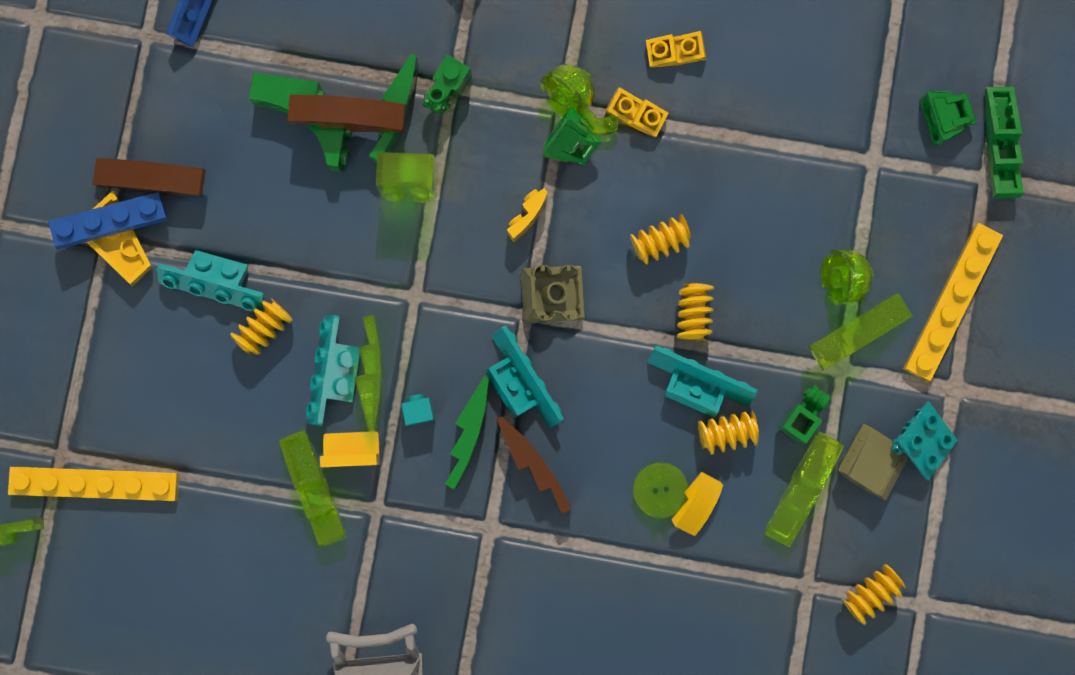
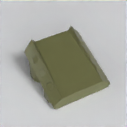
(552, 294)
(872, 462)

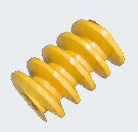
(662, 239)
(694, 312)
(261, 327)
(728, 432)
(874, 594)

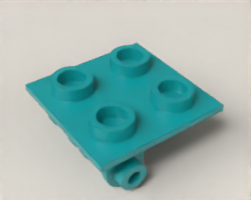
(925, 440)

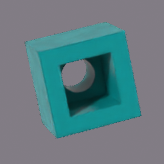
(417, 410)

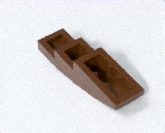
(346, 112)
(149, 177)
(525, 456)

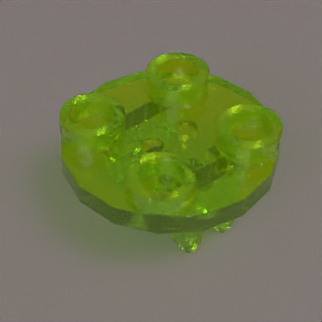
(661, 503)

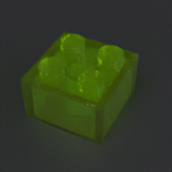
(407, 176)

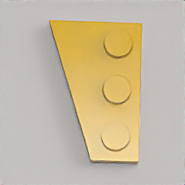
(122, 250)

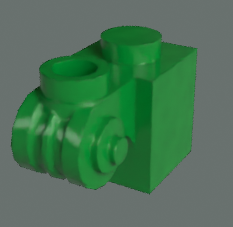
(449, 81)
(801, 418)

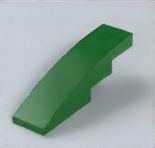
(399, 91)
(1003, 144)
(471, 421)

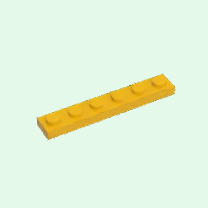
(953, 302)
(93, 483)

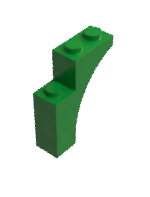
(274, 93)

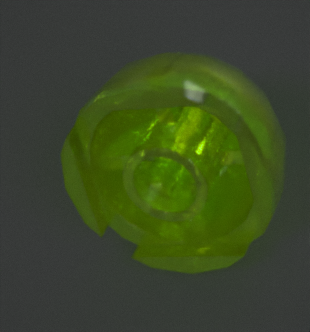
(568, 88)
(846, 276)

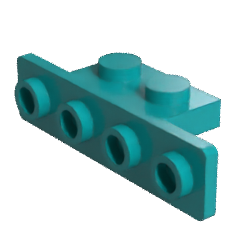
(212, 278)
(334, 371)
(519, 383)
(698, 385)

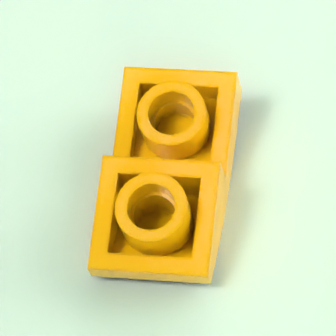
(676, 50)
(636, 113)
(532, 207)
(701, 501)

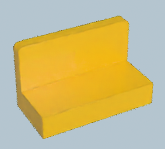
(350, 449)

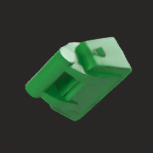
(943, 114)
(568, 136)

